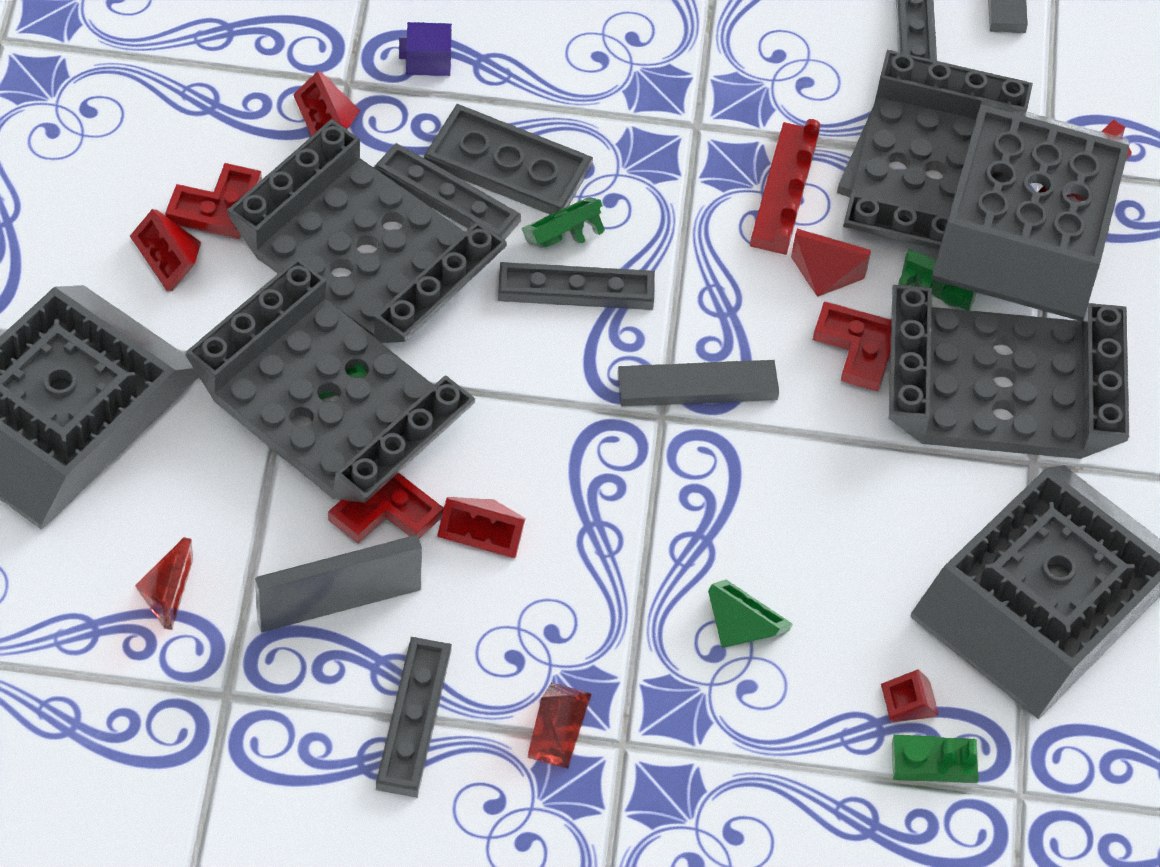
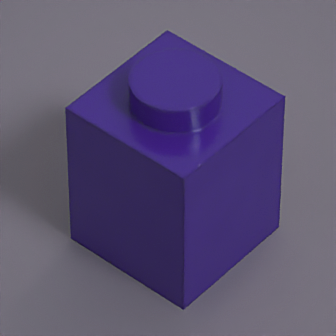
(427, 48)

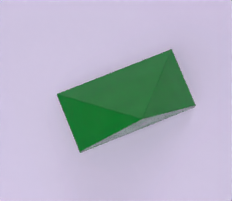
(741, 616)

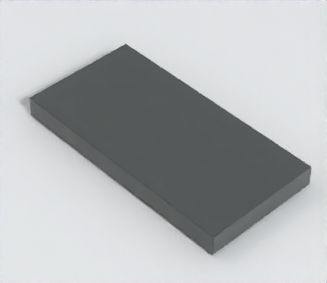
(509, 160)
(338, 583)

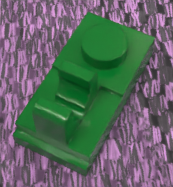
(571, 218)
(918, 273)
(934, 759)

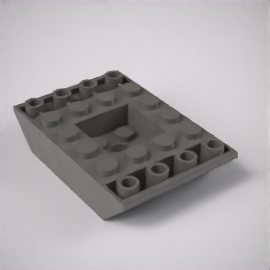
(66, 437)
(1021, 621)

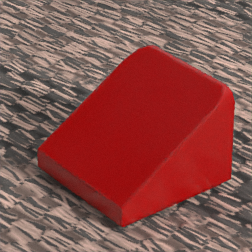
(909, 697)

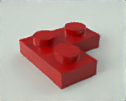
(208, 209)
(865, 338)
(397, 501)

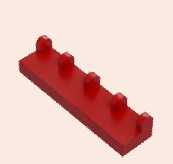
(785, 187)

